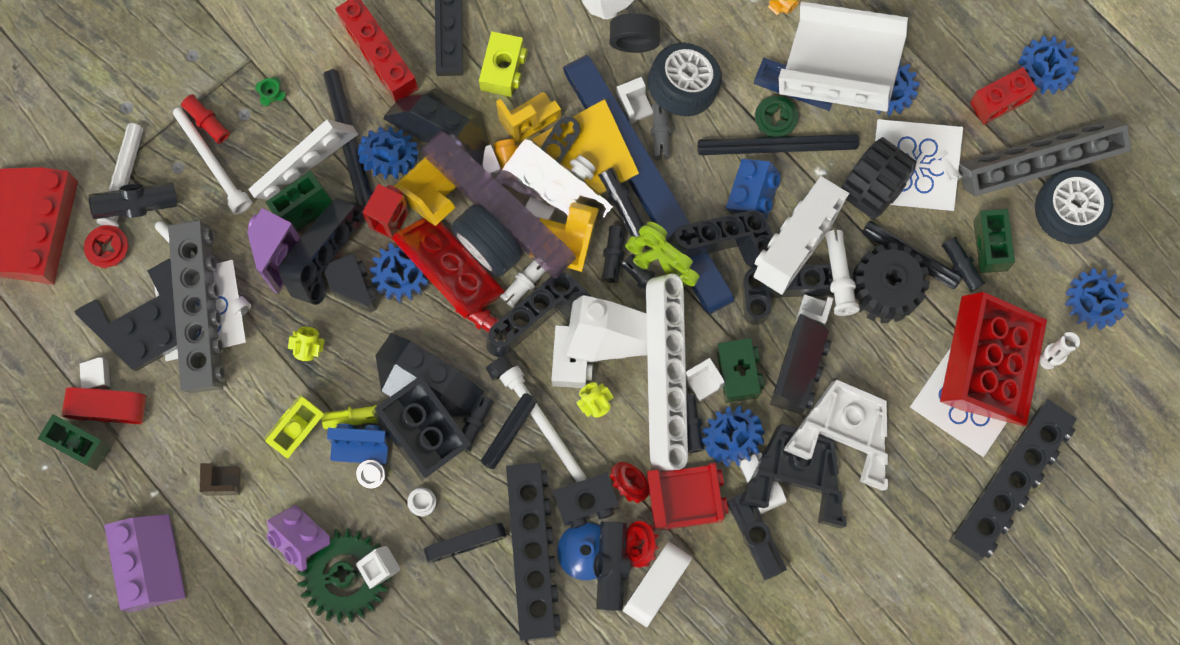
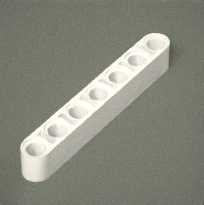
(666, 372)

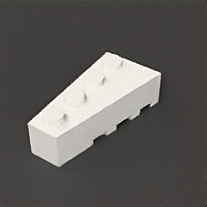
(800, 235)

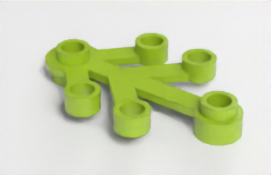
(669, 257)

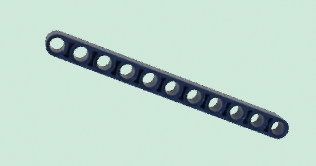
(649, 184)

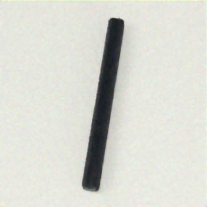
(778, 144)
(350, 149)

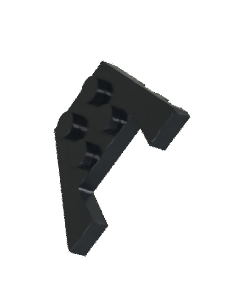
(142, 333)
(812, 474)

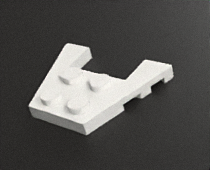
(852, 419)

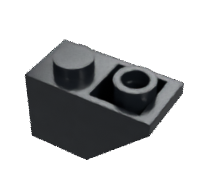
(348, 284)

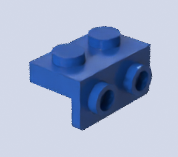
(754, 187)
(357, 444)

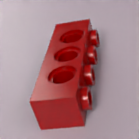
(376, 49)

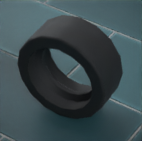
(634, 33)

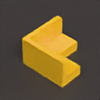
(529, 117)
(426, 192)
(576, 232)

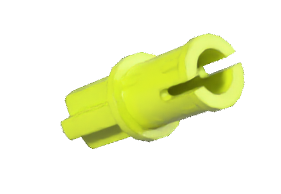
(351, 416)

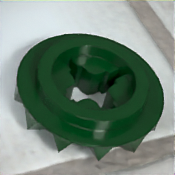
(787, 112)

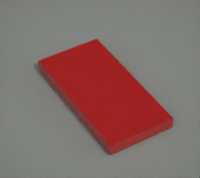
(448, 266)

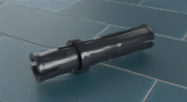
(621, 201)

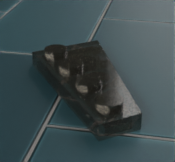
(543, 177)

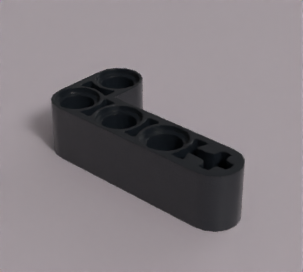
(743, 230)
(316, 249)
(797, 288)
(533, 316)

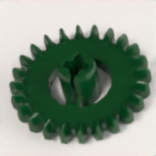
(316, 580)

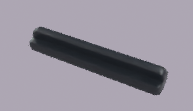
(508, 431)

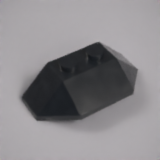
(434, 111)
(403, 361)

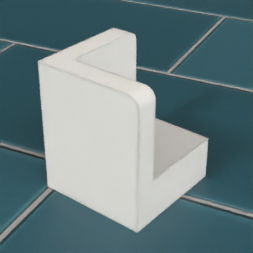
(633, 100)
(815, 309)
(704, 380)

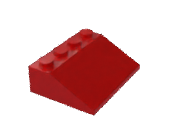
(34, 221)
(993, 359)

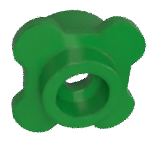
(270, 84)

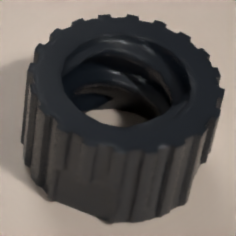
(499, 367)

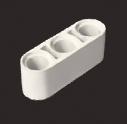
(657, 584)

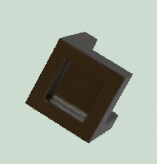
(219, 480)

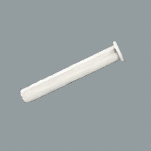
(124, 165)

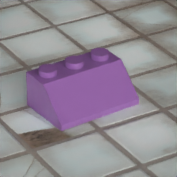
(270, 242)
(144, 562)

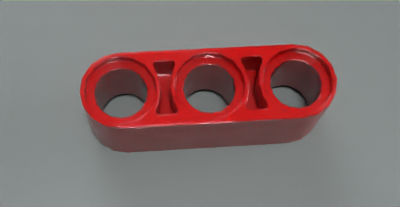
(104, 405)

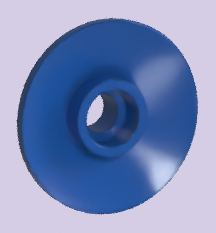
(569, 552)

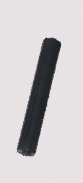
(935, 268)

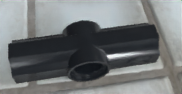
(132, 200)
(764, 553)
(611, 566)

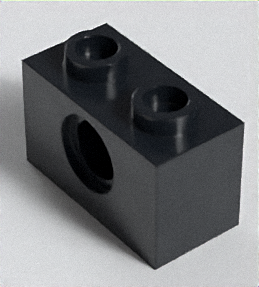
(598, 488)

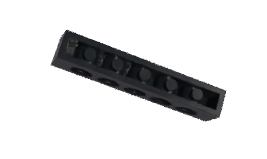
(518, 479)
(967, 535)

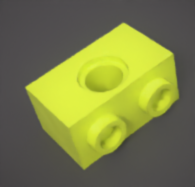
(502, 49)
(293, 426)

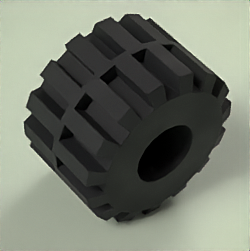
(878, 178)
(878, 295)

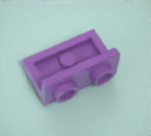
(296, 536)

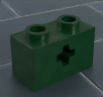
(300, 201)
(994, 241)
(739, 387)
(74, 442)

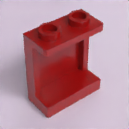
(686, 497)

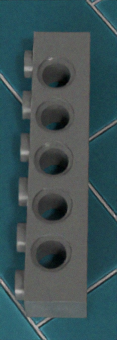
(1045, 156)
(182, 240)

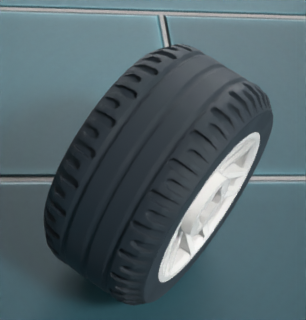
(684, 79)
(1074, 206)
(487, 240)

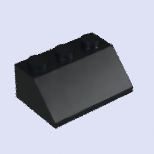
(801, 366)
(421, 427)

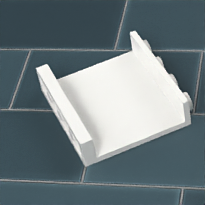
(844, 56)

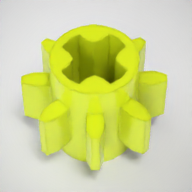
(306, 343)
(595, 399)

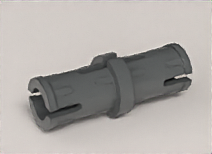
(661, 133)

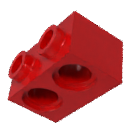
(1003, 96)
(386, 210)

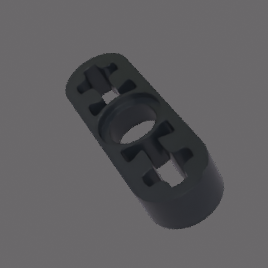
(569, 137)
(465, 543)

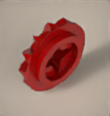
(105, 234)
(637, 488)
(635, 535)

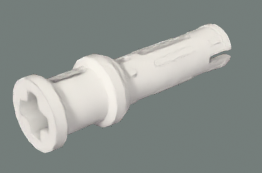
(842, 285)

